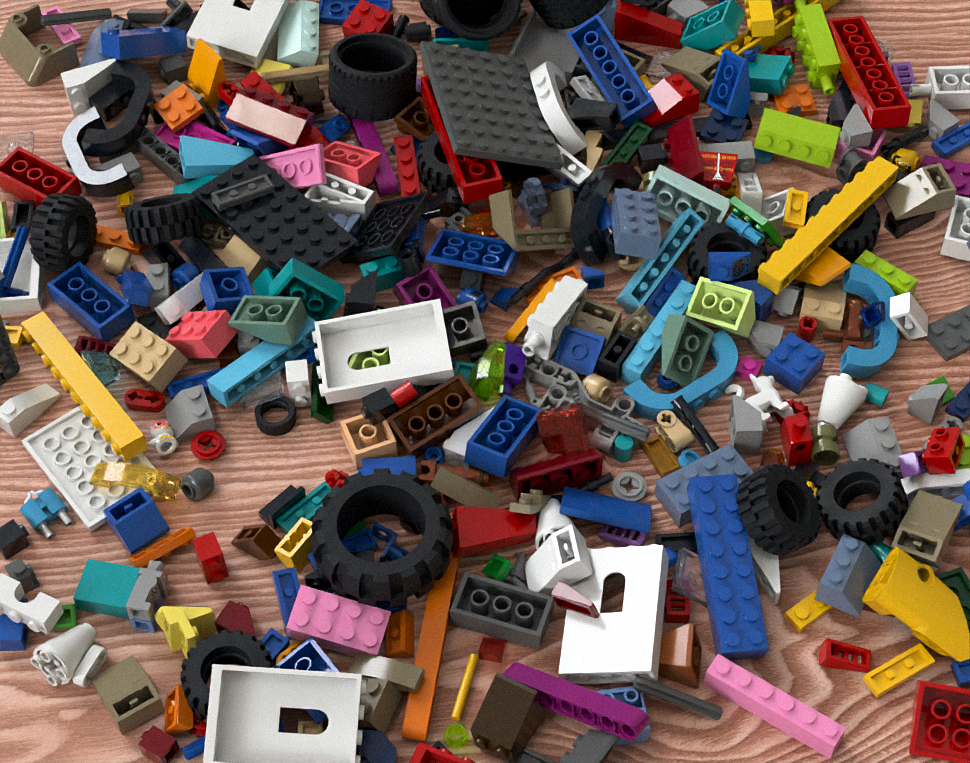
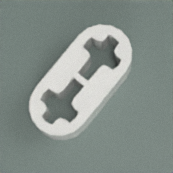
(90, 665)

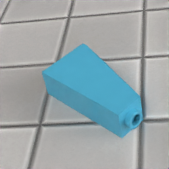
(208, 157)

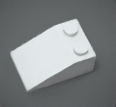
(85, 82)

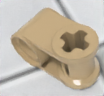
(673, 431)

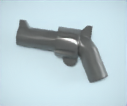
(517, 573)

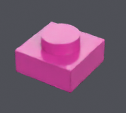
(748, 366)

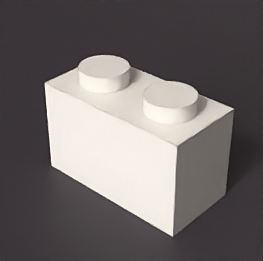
(908, 316)
(298, 382)

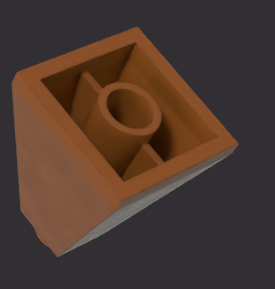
(681, 656)

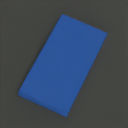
(337, 11)
(605, 509)

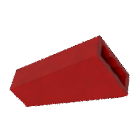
(646, 27)
(489, 529)

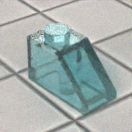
(102, 366)

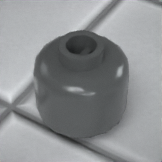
(198, 483)

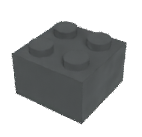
(463, 328)

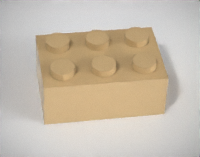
(148, 356)

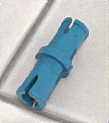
(745, 229)

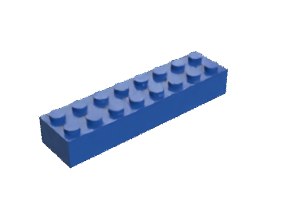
(727, 568)

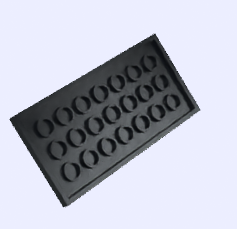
(280, 222)

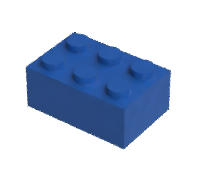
(311, 658)

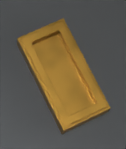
(660, 456)

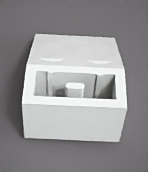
(558, 558)

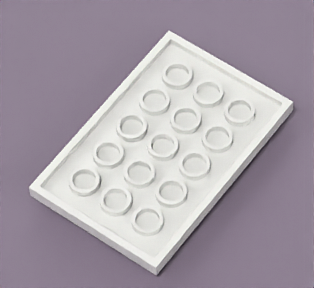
(68, 455)

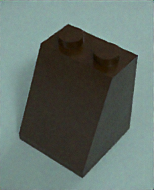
(507, 718)

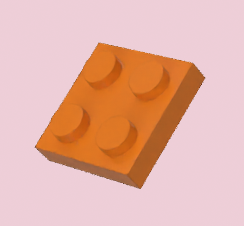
(795, 96)
(179, 108)

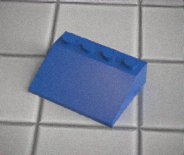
(473, 252)

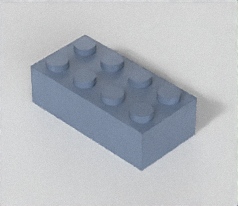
(635, 223)
(672, 489)

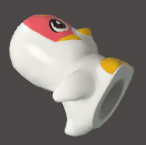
(163, 438)

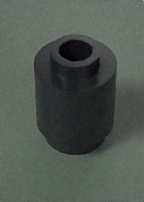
(418, 31)

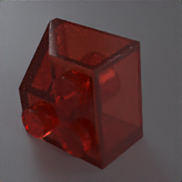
(564, 429)

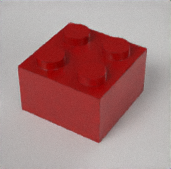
(368, 19)

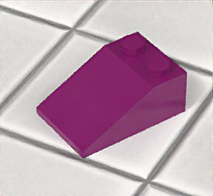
(422, 288)

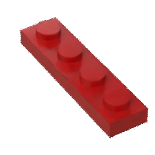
(407, 165)

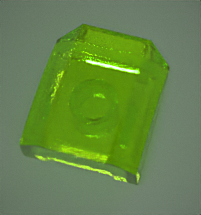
(488, 371)

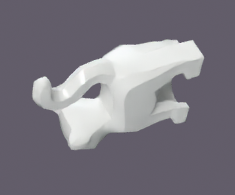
(766, 400)

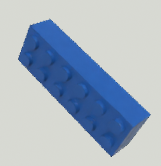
(612, 70)

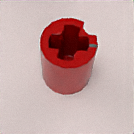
(807, 329)
(403, 394)

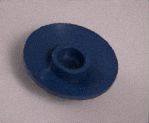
(561, 184)

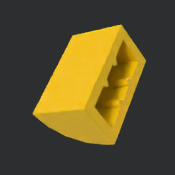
(296, 545)

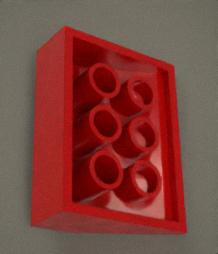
(941, 722)

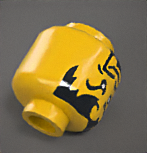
(906, 160)

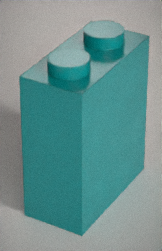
(770, 73)
(105, 588)

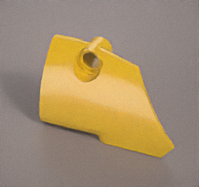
(921, 603)

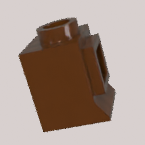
(229, 353)

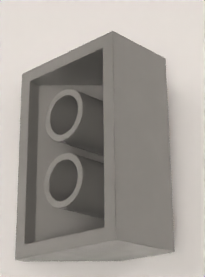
(874, 440)

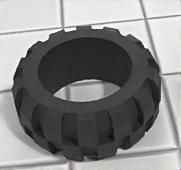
(381, 495)

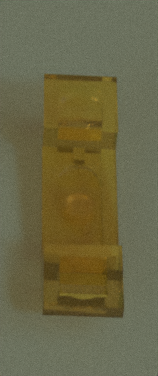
(136, 476)

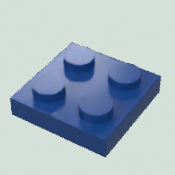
(579, 350)

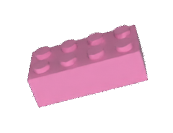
(337, 622)

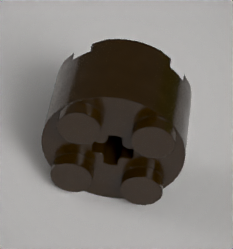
(307, 94)
(518, 173)

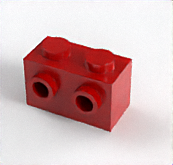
(943, 451)

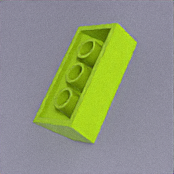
(797, 137)

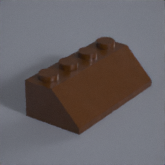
(435, 416)

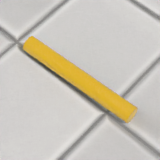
(464, 687)

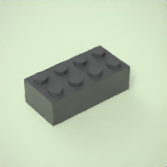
(502, 610)

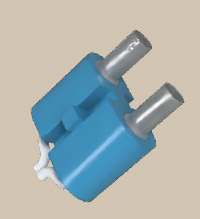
(44, 509)

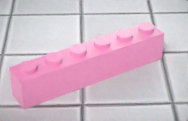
(774, 706)

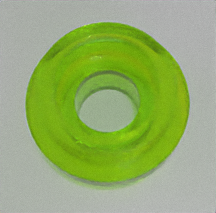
(455, 729)

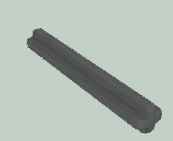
(75, 17)
(614, 422)
(677, 698)

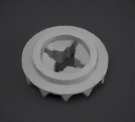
(622, 480)

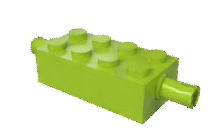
(816, 46)

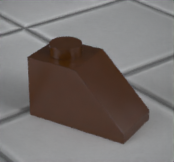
(257, 541)

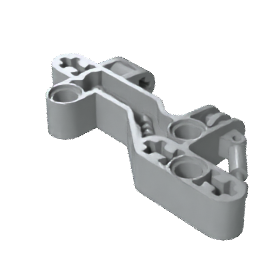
(566, 386)

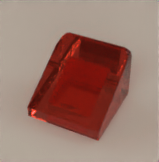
(492, 649)

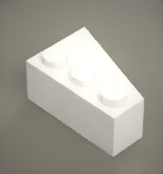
(342, 197)

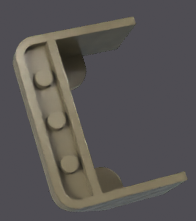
(31, 63)
(555, 226)

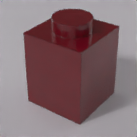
(158, 745)

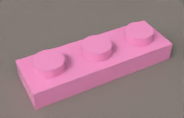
(64, 32)

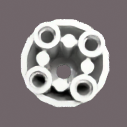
(840, 400)
(550, 522)
(63, 654)

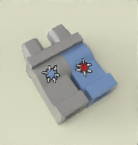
(147, 597)

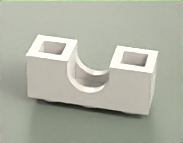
(38, 614)

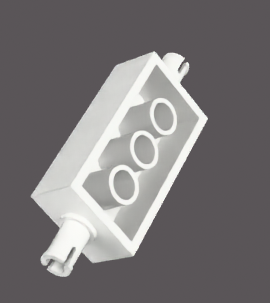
(946, 85)
(552, 316)

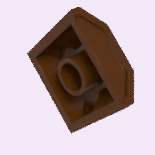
(415, 120)

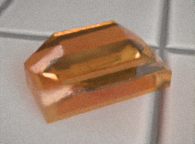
(478, 224)

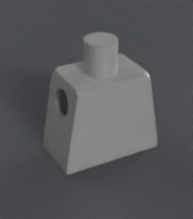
(685, 9)

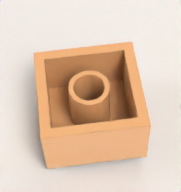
(366, 440)

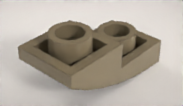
(216, 237)
(530, 502)

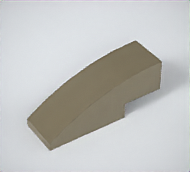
(464, 490)
(401, 674)

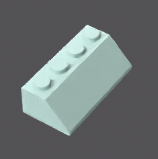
(299, 34)
(677, 194)

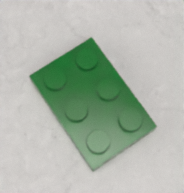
(758, 222)

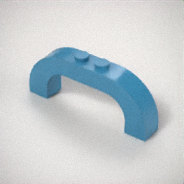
(872, 288)
(705, 389)

